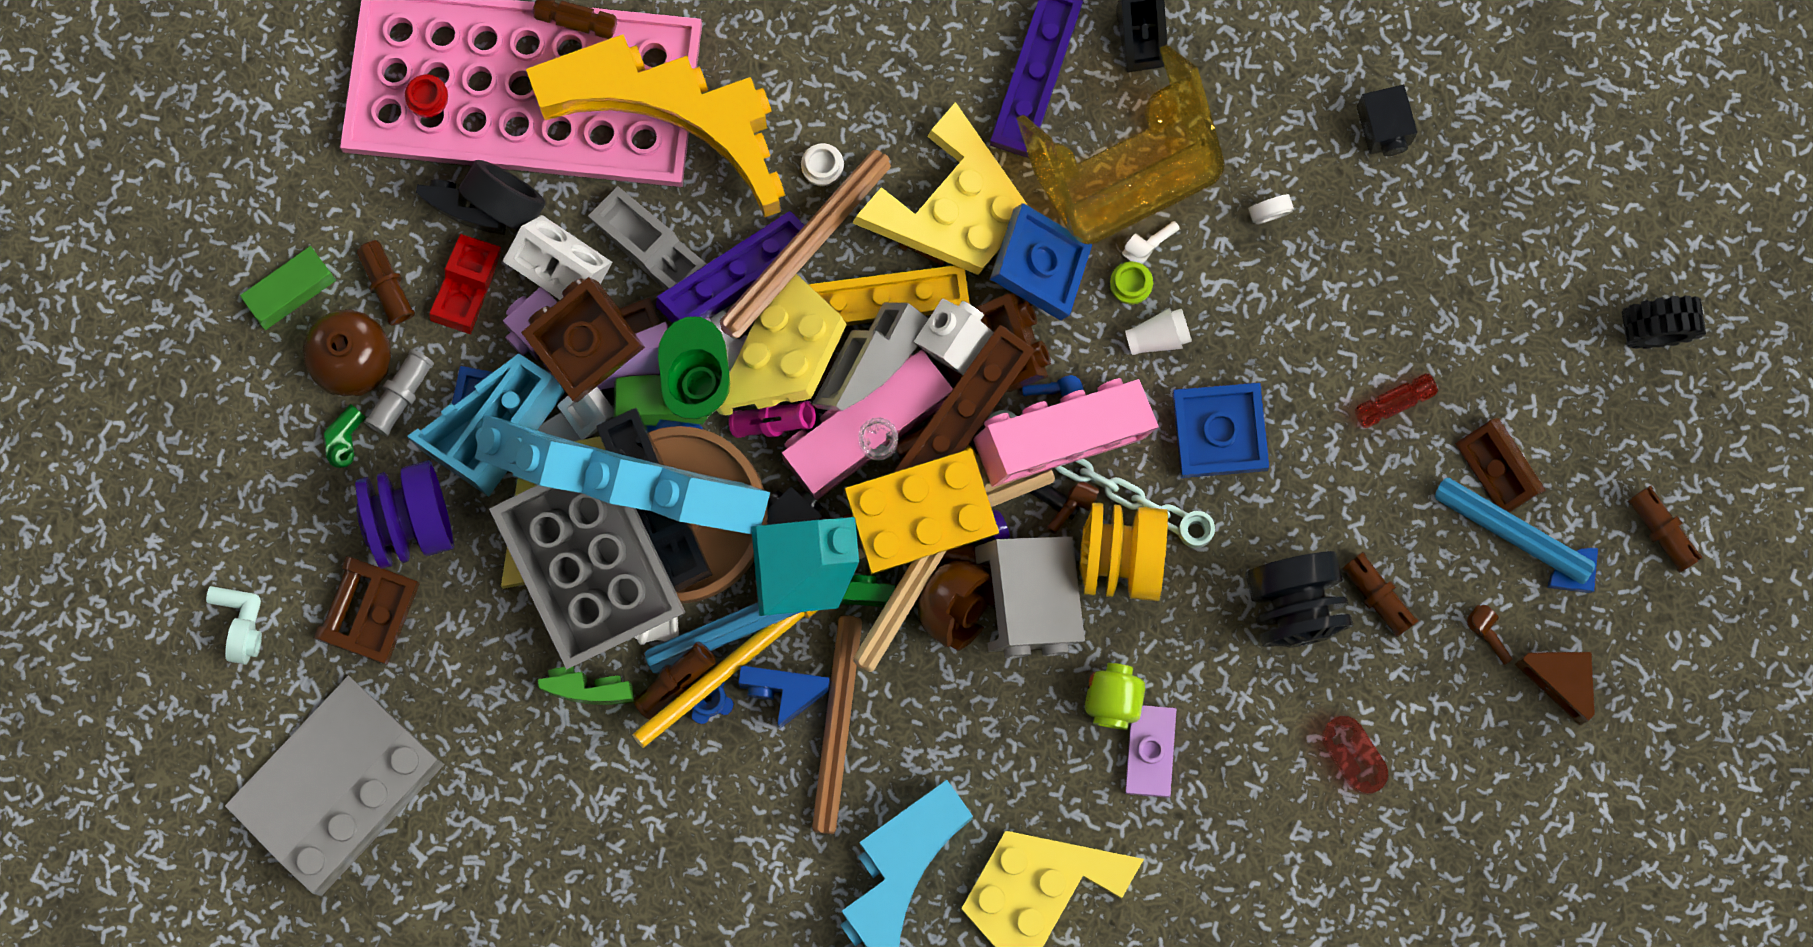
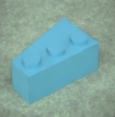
(514, 393)

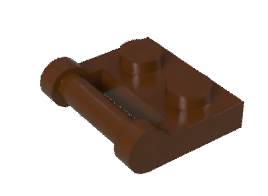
(379, 615)

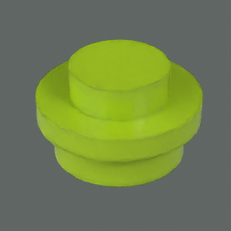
(1131, 282)

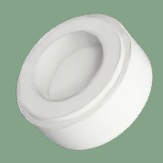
(1271, 209)

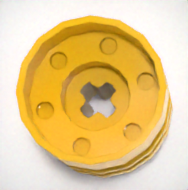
(1125, 551)

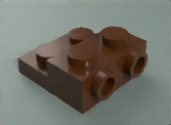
(1018, 319)
(582, 338)

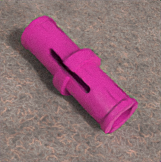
(793, 417)

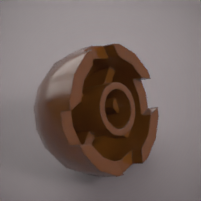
(347, 353)
(954, 602)

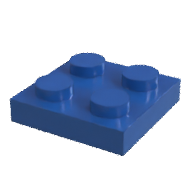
(1041, 262)
(1220, 430)

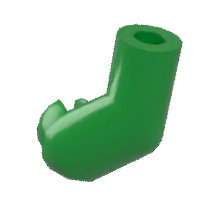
(338, 437)

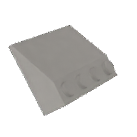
(586, 569)
(334, 786)

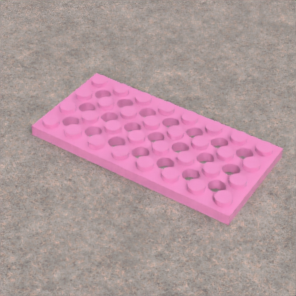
(534, 149)

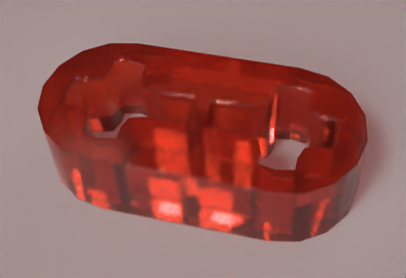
(1364, 749)

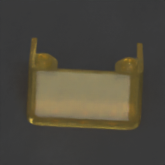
(1139, 174)

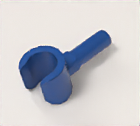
(1063, 386)

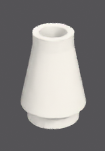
(1159, 333)

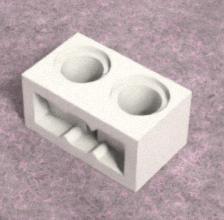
(554, 257)

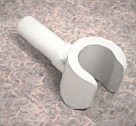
(1139, 249)

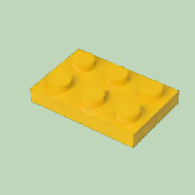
(921, 511)

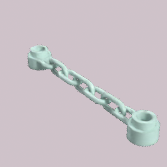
(1140, 500)

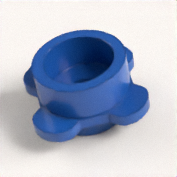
(719, 705)

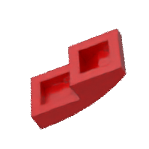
(465, 284)

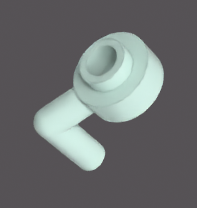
(242, 638)

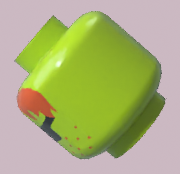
(1115, 697)

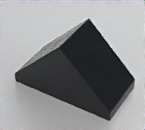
(1142, 33)

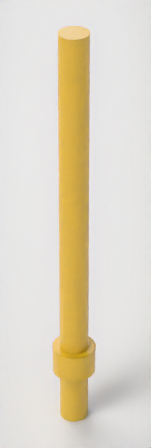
(714, 679)

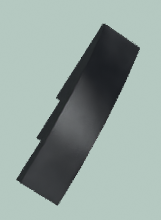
(672, 539)

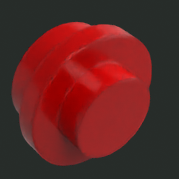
(426, 95)

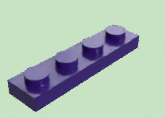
(1036, 71)
(728, 275)

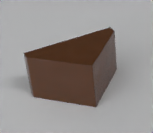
(1565, 679)

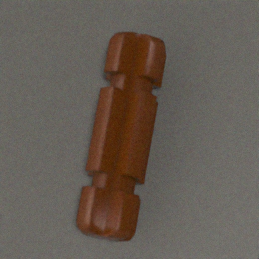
(576, 17)

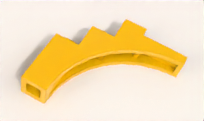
(725, 118)

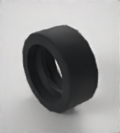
(501, 195)

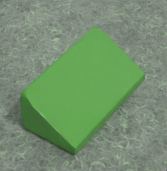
(287, 288)

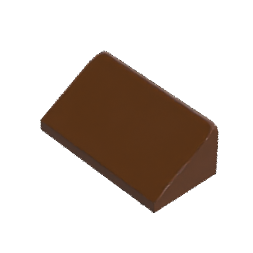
(1500, 466)

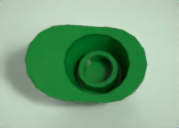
(693, 368)

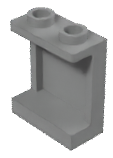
(1034, 595)

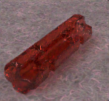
(1396, 400)

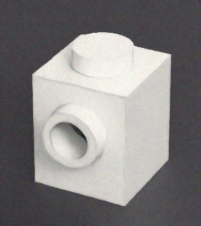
(954, 335)

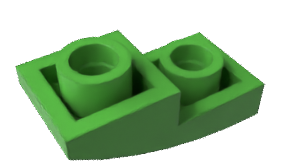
(646, 395)
(574, 687)

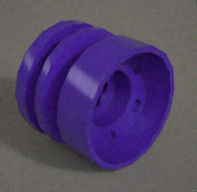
(404, 514)

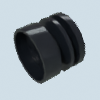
(1299, 599)

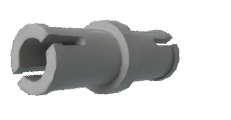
(399, 392)

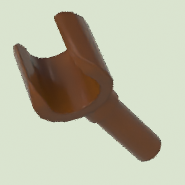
(1079, 495)
(1480, 622)

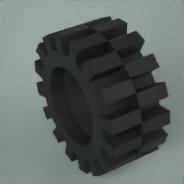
(1663, 322)

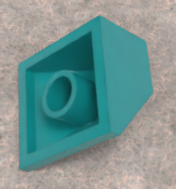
(804, 564)

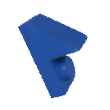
(797, 689)

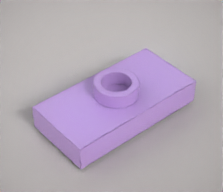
(1151, 753)

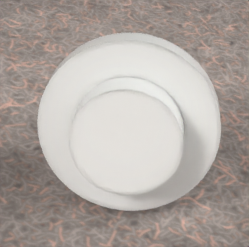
(822, 164)

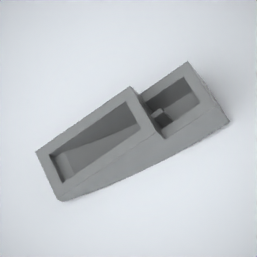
(645, 239)
(871, 356)

